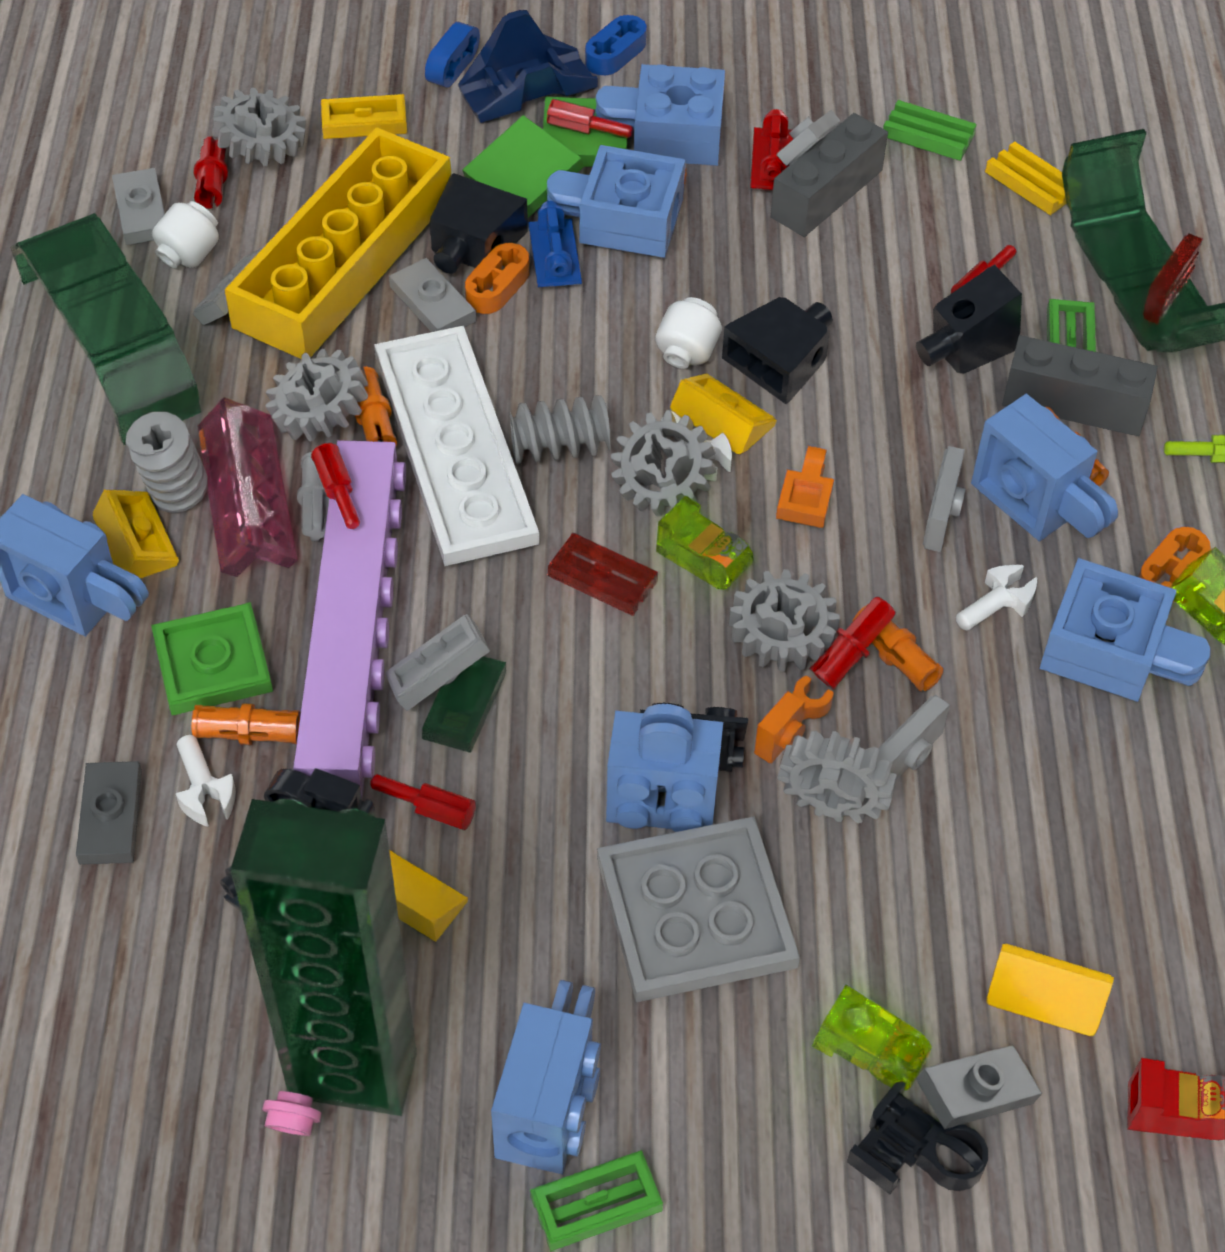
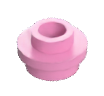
(291, 1114)

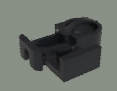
(317, 791)
(911, 1131)

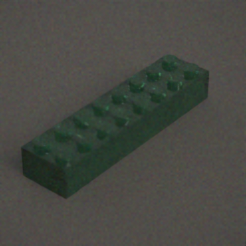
(328, 951)

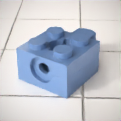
(672, 111)
(625, 201)
(1040, 472)
(63, 567)
(1135, 617)
(663, 754)
(547, 1083)

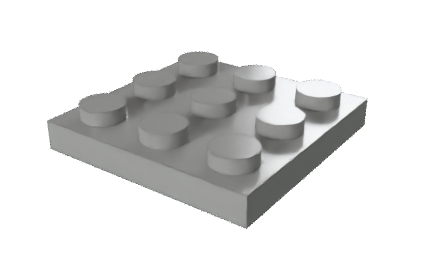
(696, 909)

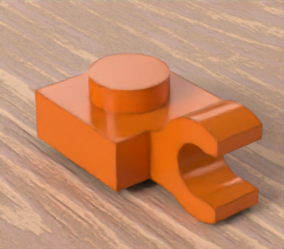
(806, 493)
(786, 719)

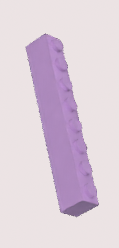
(349, 620)

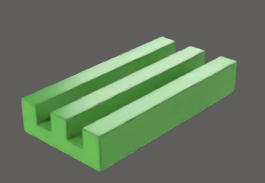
(929, 130)
(1070, 308)
(603, 1221)

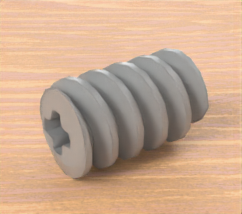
(559, 428)
(167, 461)

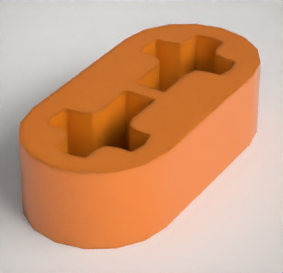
(504, 282)
(1164, 556)

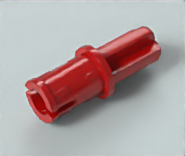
(210, 174)
(852, 643)

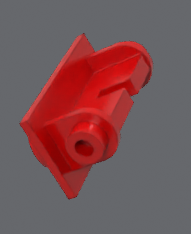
(766, 145)

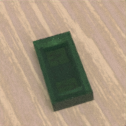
(464, 705)

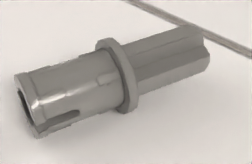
(313, 500)

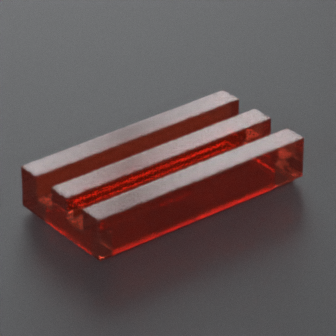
(1172, 278)
(598, 578)

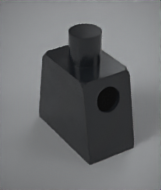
(473, 221)
(974, 323)
(779, 345)

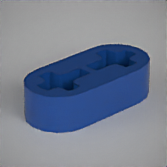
(609, 40)
(452, 54)

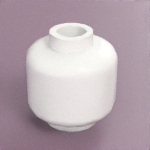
(185, 235)
(688, 333)

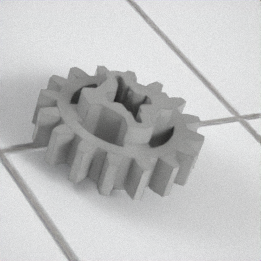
(258, 126)
(317, 394)
(645, 466)
(783, 620)
(837, 776)

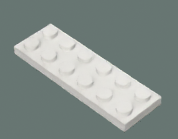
(456, 446)

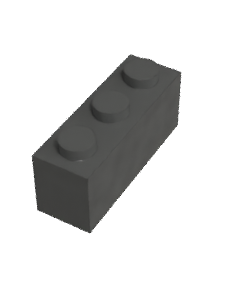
(828, 174)
(1082, 384)

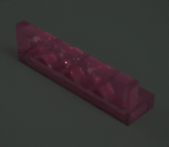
(232, 487)

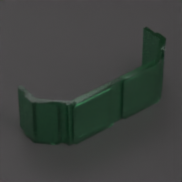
(1125, 244)
(111, 320)

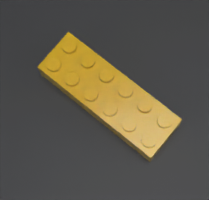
(338, 244)

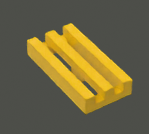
(362, 115)
(1035, 174)

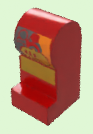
(1175, 1102)

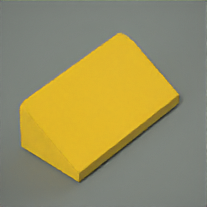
(721, 411)
(134, 532)
(423, 899)
(1049, 990)

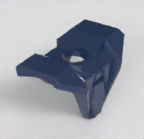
(521, 50)

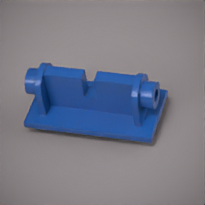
(554, 247)

